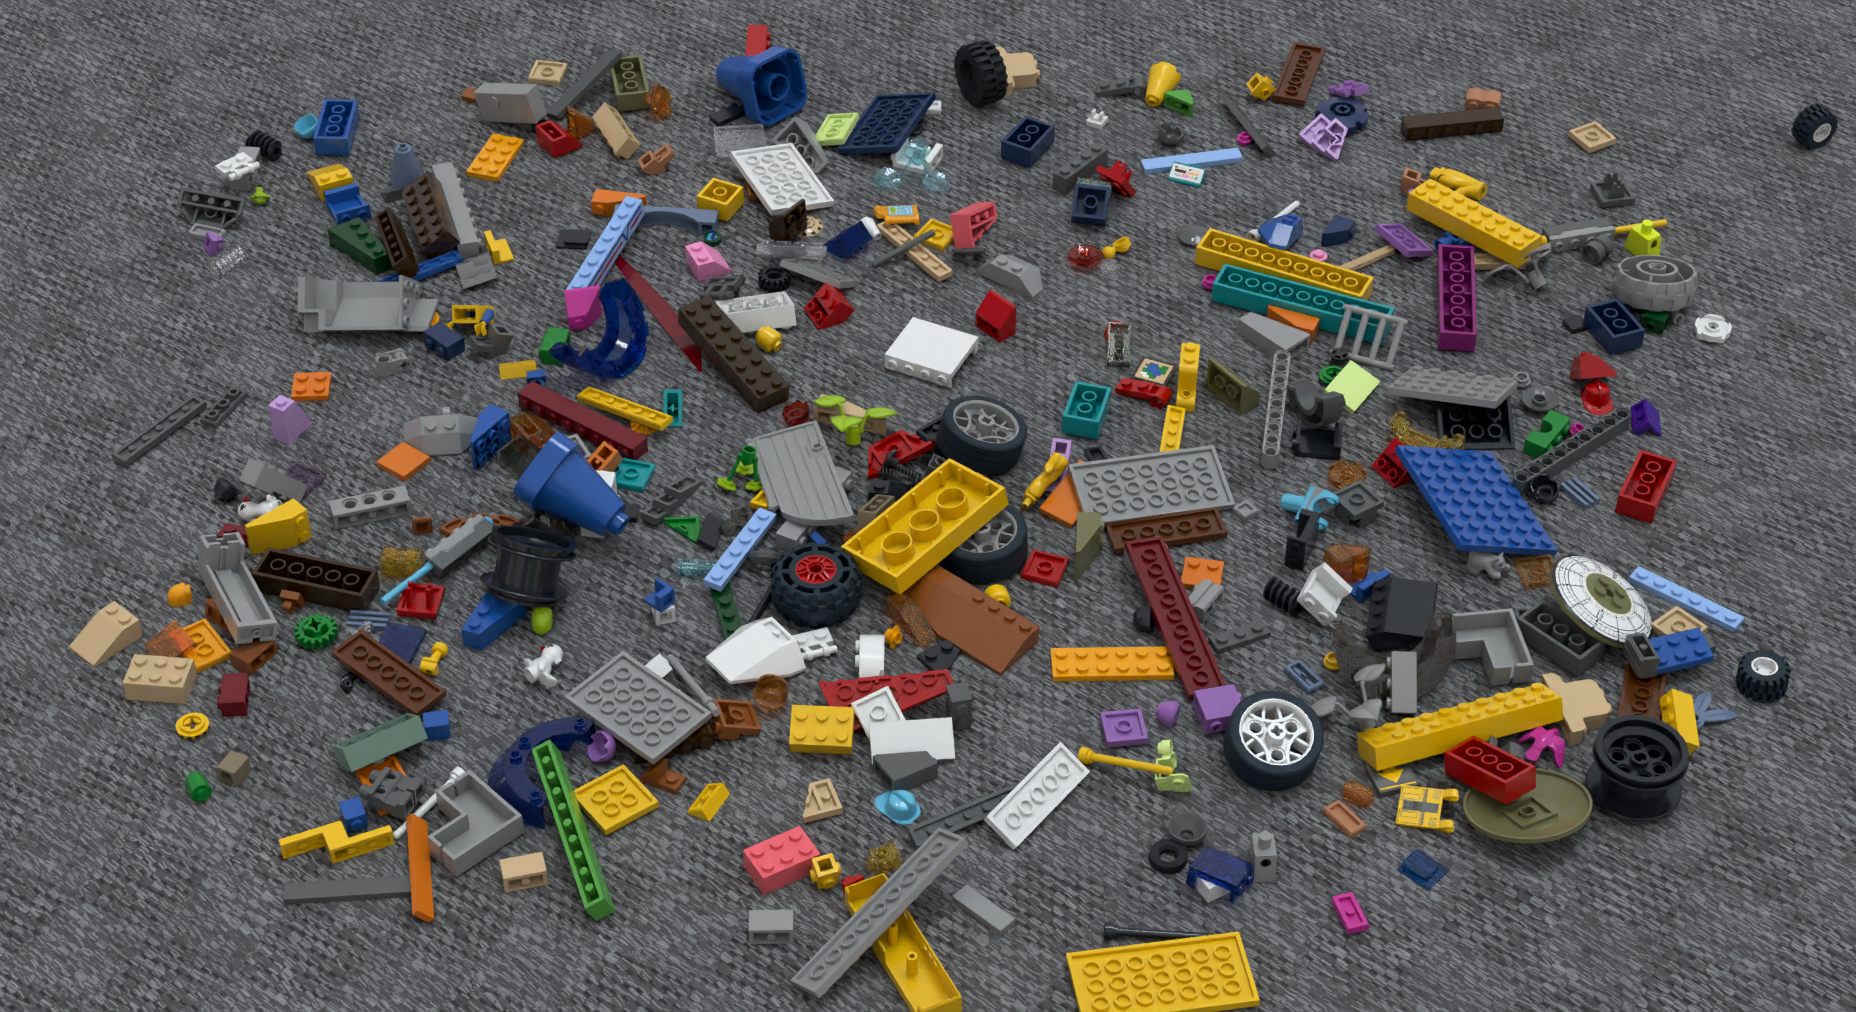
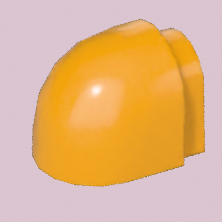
(179, 595)

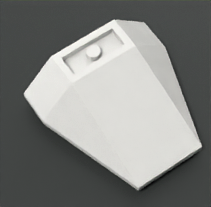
(755, 651)

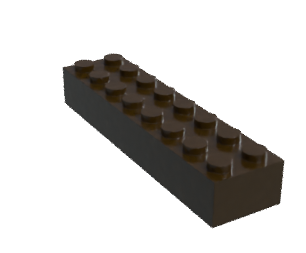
(733, 354)

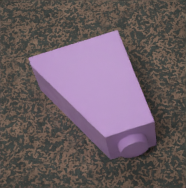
(287, 419)

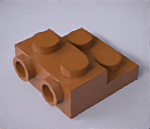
(734, 719)

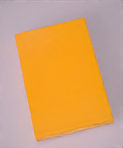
(209, 648)

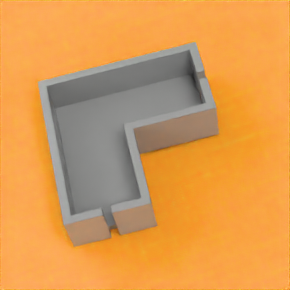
(1498, 642)
(478, 826)

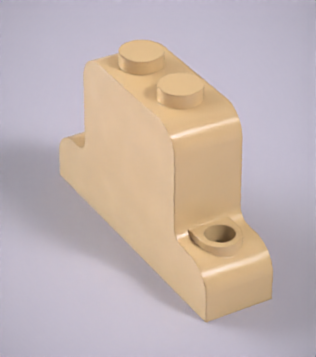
(1020, 69)
(1582, 706)

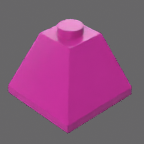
(582, 307)

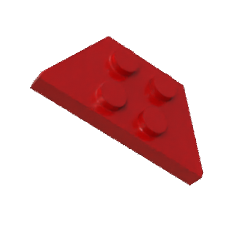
(907, 445)

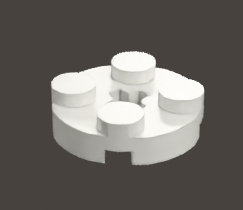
(1704, 330)

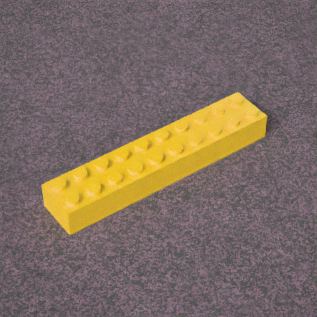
(1224, 248)
(1448, 727)

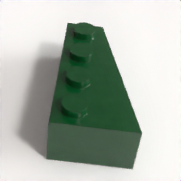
(361, 244)

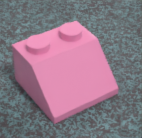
(705, 261)

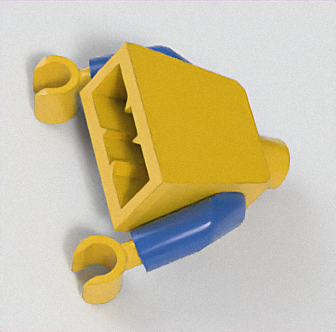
(472, 314)

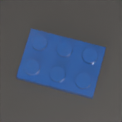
(1682, 650)

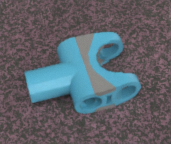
(1314, 500)

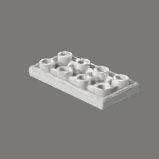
(912, 736)

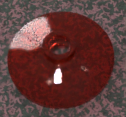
(1085, 255)

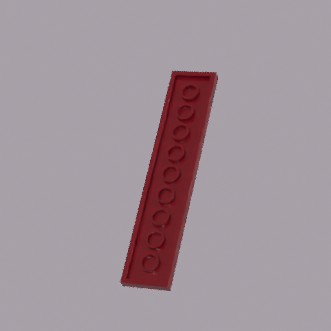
(1174, 615)

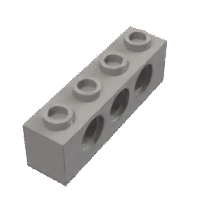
(370, 507)

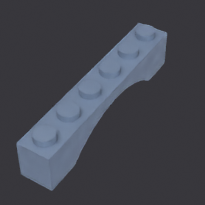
(697, 220)

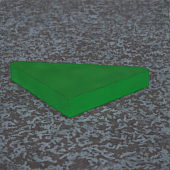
(686, 526)

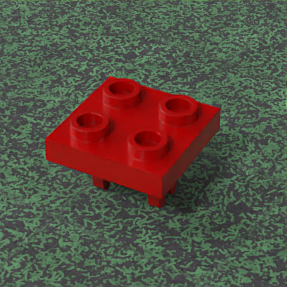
(1118, 177)
(421, 601)

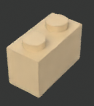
(523, 872)

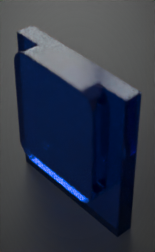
(1422, 869)

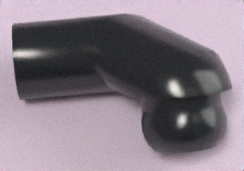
(346, 681)

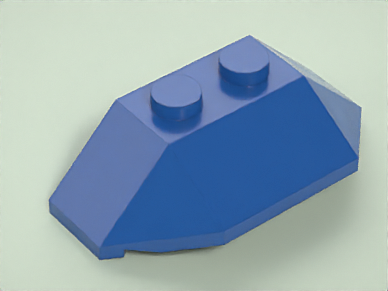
(1281, 231)

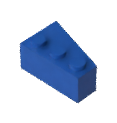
(489, 620)

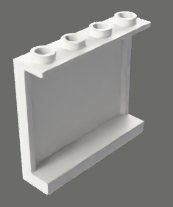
(930, 351)

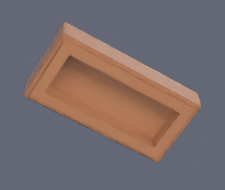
(1344, 819)

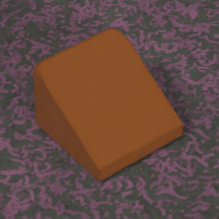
(422, 525)

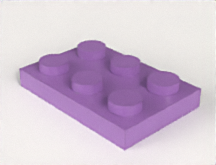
(1403, 240)

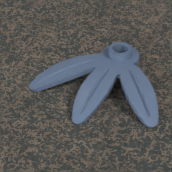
(1718, 715)

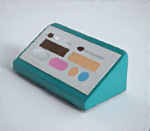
(1187, 174)

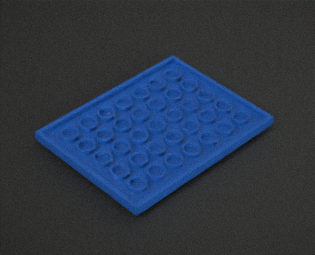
(1475, 501)

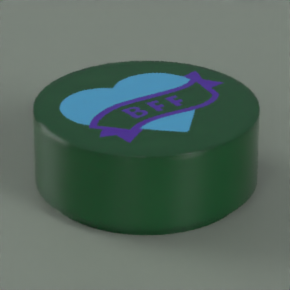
(712, 238)

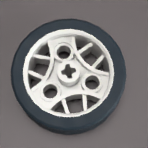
(1273, 740)

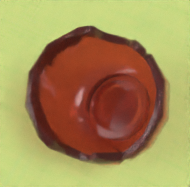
(796, 413)

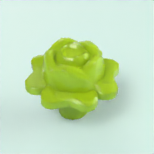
(259, 197)

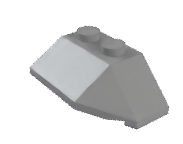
(1014, 274)
(440, 434)

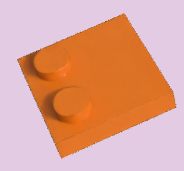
(1198, 569)

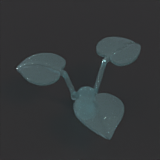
(917, 152)

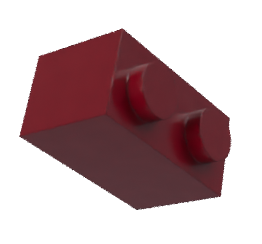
(234, 694)

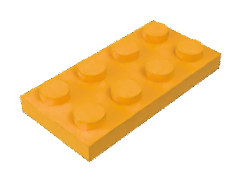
(495, 157)

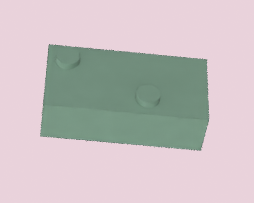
(379, 742)

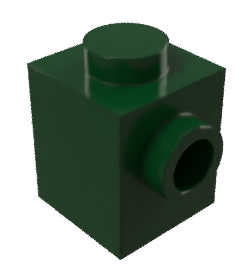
(1655, 321)

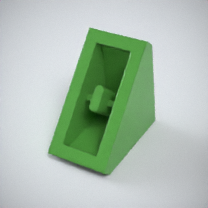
(1179, 101)

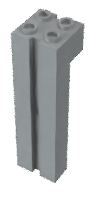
(234, 588)

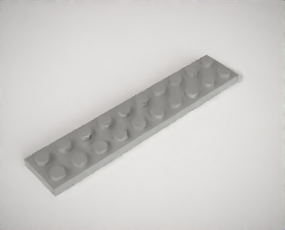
(879, 912)

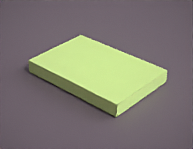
(836, 128)
(1354, 384)

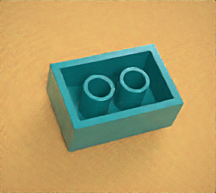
(1086, 410)

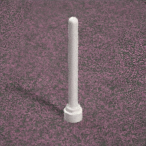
(1255, 236)
(456, 772)

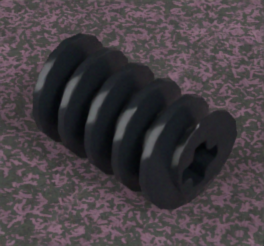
(269, 146)
(1282, 596)

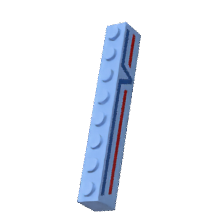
(609, 244)

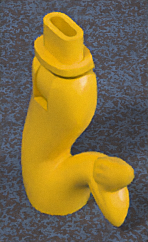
(1461, 182)
(1052, 470)

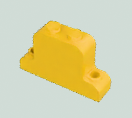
(1188, 376)

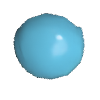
(306, 126)

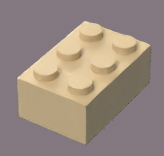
(160, 679)

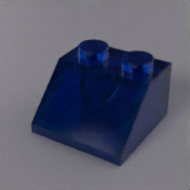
(849, 241)

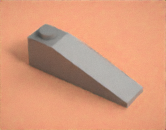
(805, 142)

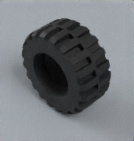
(980, 73)

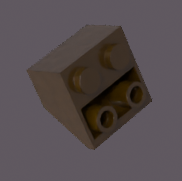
(789, 223)

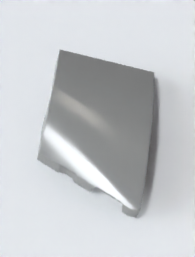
(476, 270)

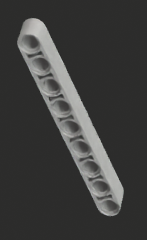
(1275, 409)

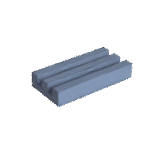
(1581, 492)
(379, 619)
(1301, 679)

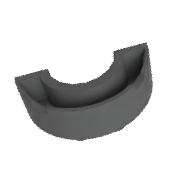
(1313, 408)

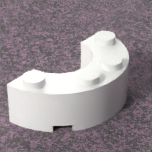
(871, 655)

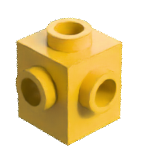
(1260, 86)
(825, 871)

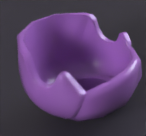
(602, 748)

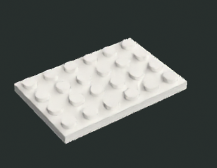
(781, 178)

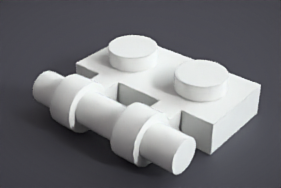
(237, 167)
(815, 644)

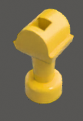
(430, 665)

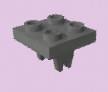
(1612, 191)

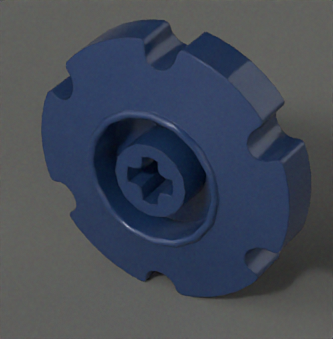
(1349, 112)

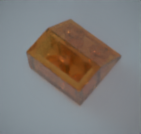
(531, 428)
(1348, 561)

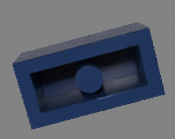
(444, 341)

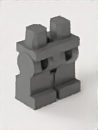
(393, 792)

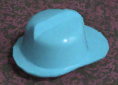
(898, 806)

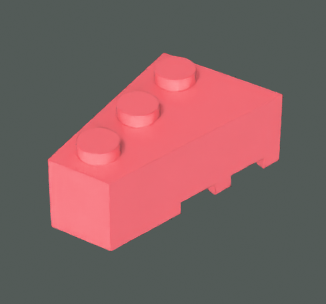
(971, 222)

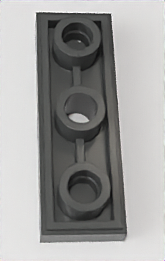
(223, 408)

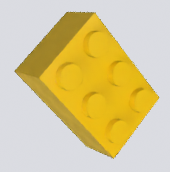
(822, 729)

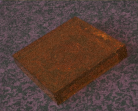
(1534, 570)
(171, 642)

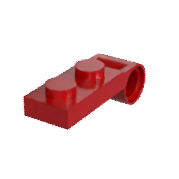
(1156, 394)

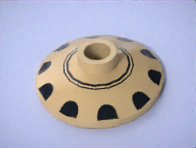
(814, 227)

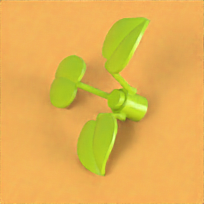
(850, 423)

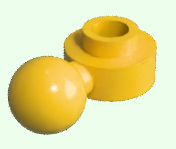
(1120, 245)

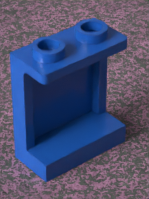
(346, 204)

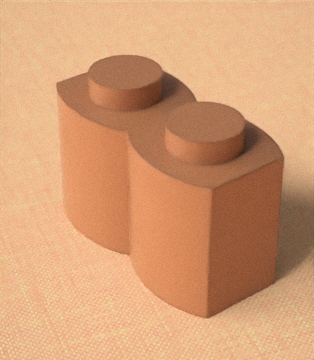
(1481, 99)

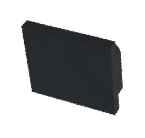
(573, 239)

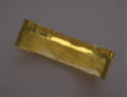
(1416, 438)

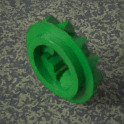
(1326, 374)

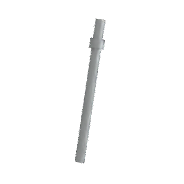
(706, 701)

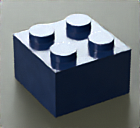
(1090, 205)

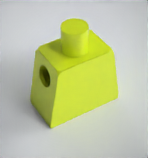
(1643, 239)

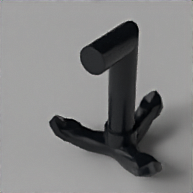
(891, 462)

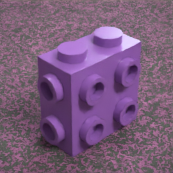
(1216, 706)

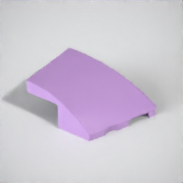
(1325, 136)

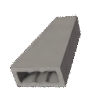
(1273, 335)

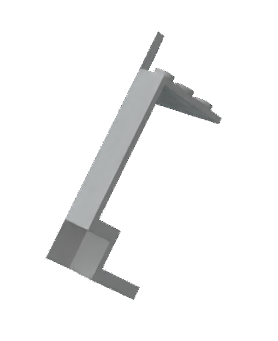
(364, 306)

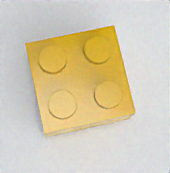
(721, 196)

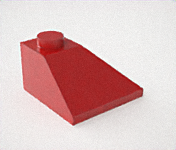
(1590, 367)

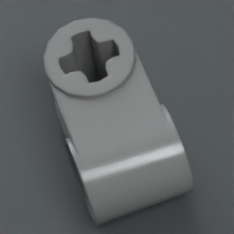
(391, 362)

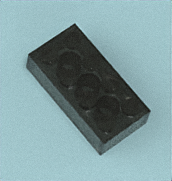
(1119, 344)

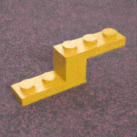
(336, 842)

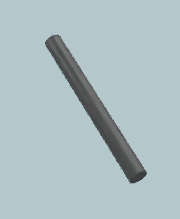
(903, 248)

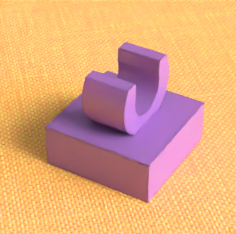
(211, 243)

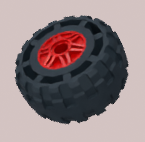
(816, 585)

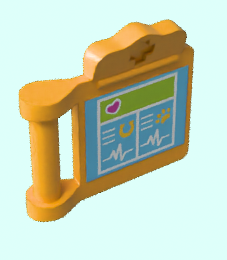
(897, 214)

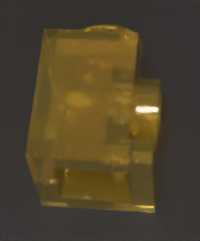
(884, 858)

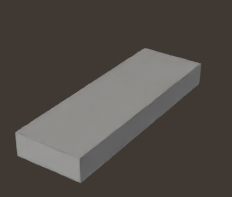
(983, 909)

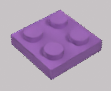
(1123, 728)

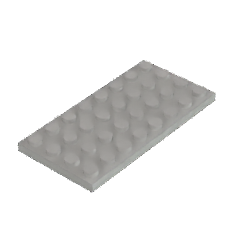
(1151, 484)

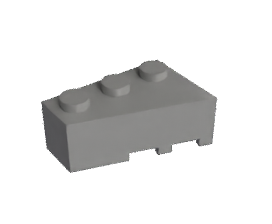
(272, 480)

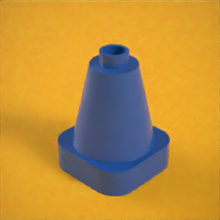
(766, 83)
(570, 489)

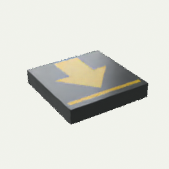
(1389, 780)

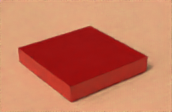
(1045, 568)

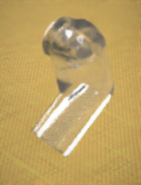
(366, 627)

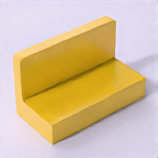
(498, 249)

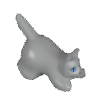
(1487, 561)

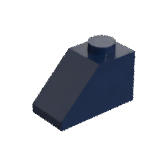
(1338, 231)

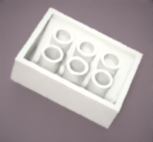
(760, 311)

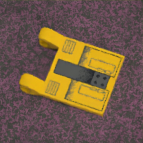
(1422, 807)

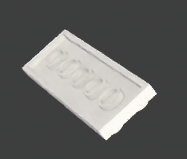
(1036, 796)

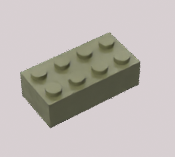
(630, 84)

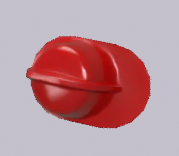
(1597, 398)

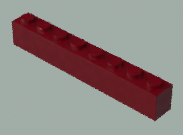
(582, 420)

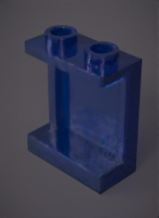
(1222, 871)

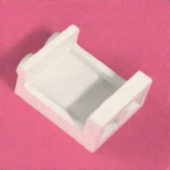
(933, 159)
(1323, 593)

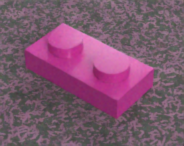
(1350, 913)

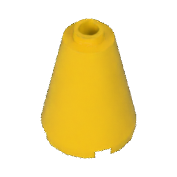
(1161, 78)

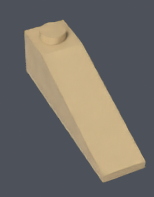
(824, 415)

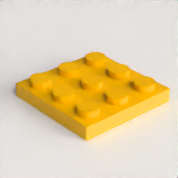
(615, 799)

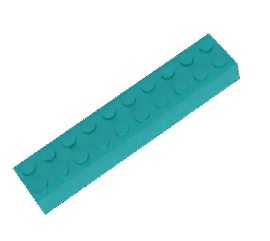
(1258, 290)

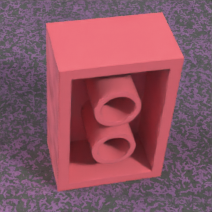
(780, 859)

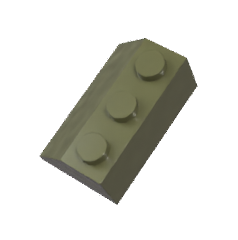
(1231, 387)

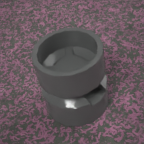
(1597, 249)

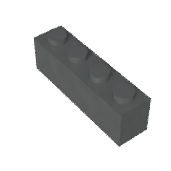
(1079, 167)

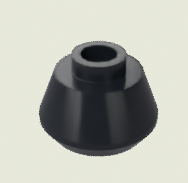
(225, 490)

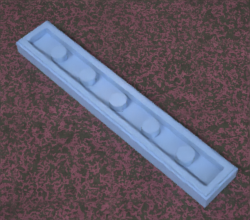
(1199, 159)

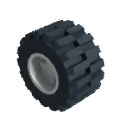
(1814, 126)
(1763, 676)

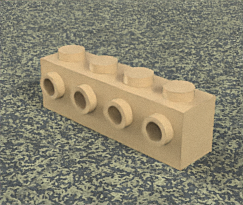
(615, 131)

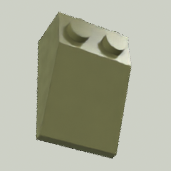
(1087, 540)

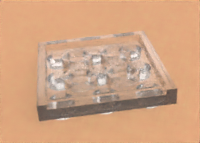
(737, 138)

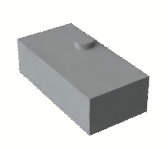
(510, 102)

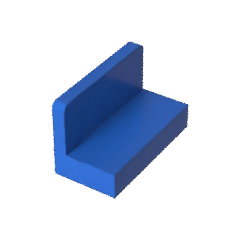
(1363, 589)

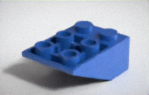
(489, 434)

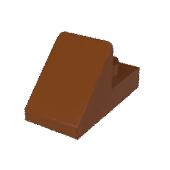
(663, 778)

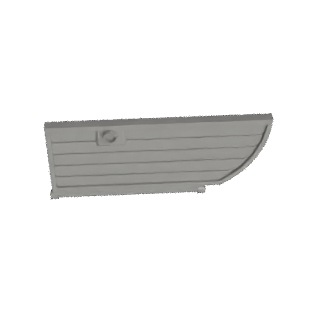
(801, 476)

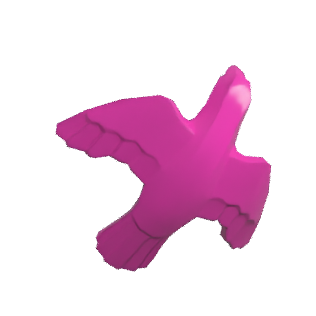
(1543, 740)

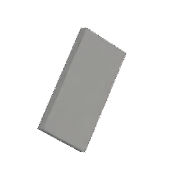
(818, 273)

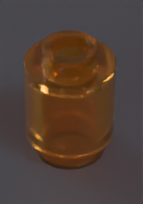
(1358, 793)

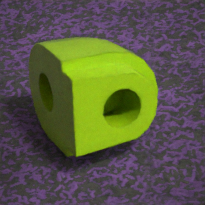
(541, 620)

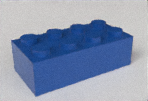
(336, 127)

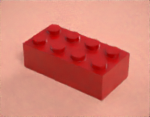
(1645, 486)
(1490, 770)

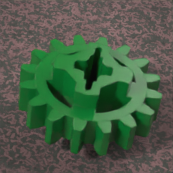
(315, 631)

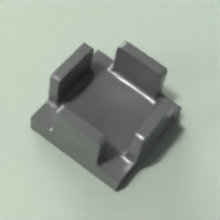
(1357, 503)

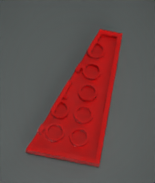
(907, 689)

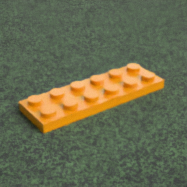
(1111, 664)

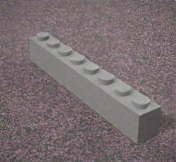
(459, 208)

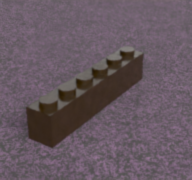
(1452, 124)
(396, 243)

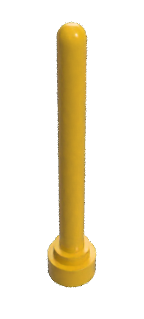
(1088, 756)

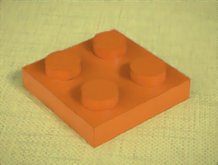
(311, 386)

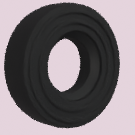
(1168, 867)

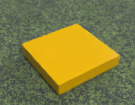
(943, 234)

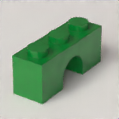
(1551, 434)

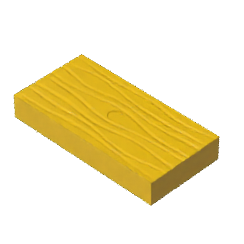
(925, 525)

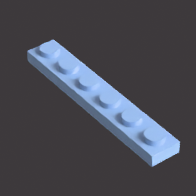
(739, 549)
(1686, 599)

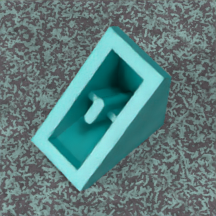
(673, 405)

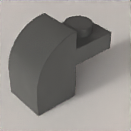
(494, 343)

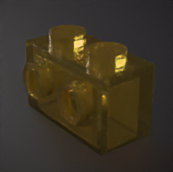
(400, 562)

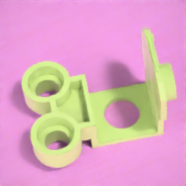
(1173, 782)

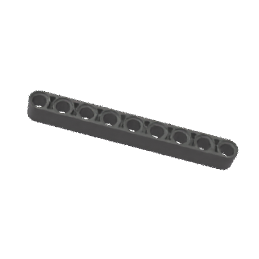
(1573, 448)

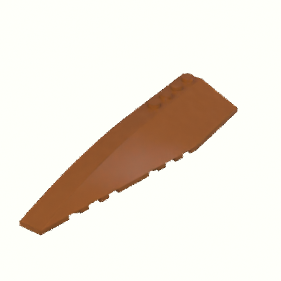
(971, 619)

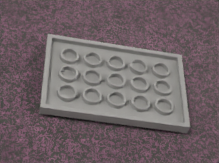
(1453, 387)
(638, 707)

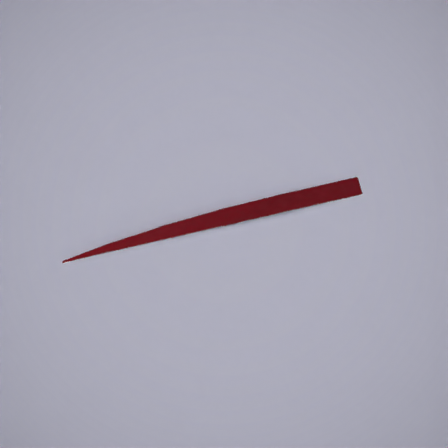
(662, 312)

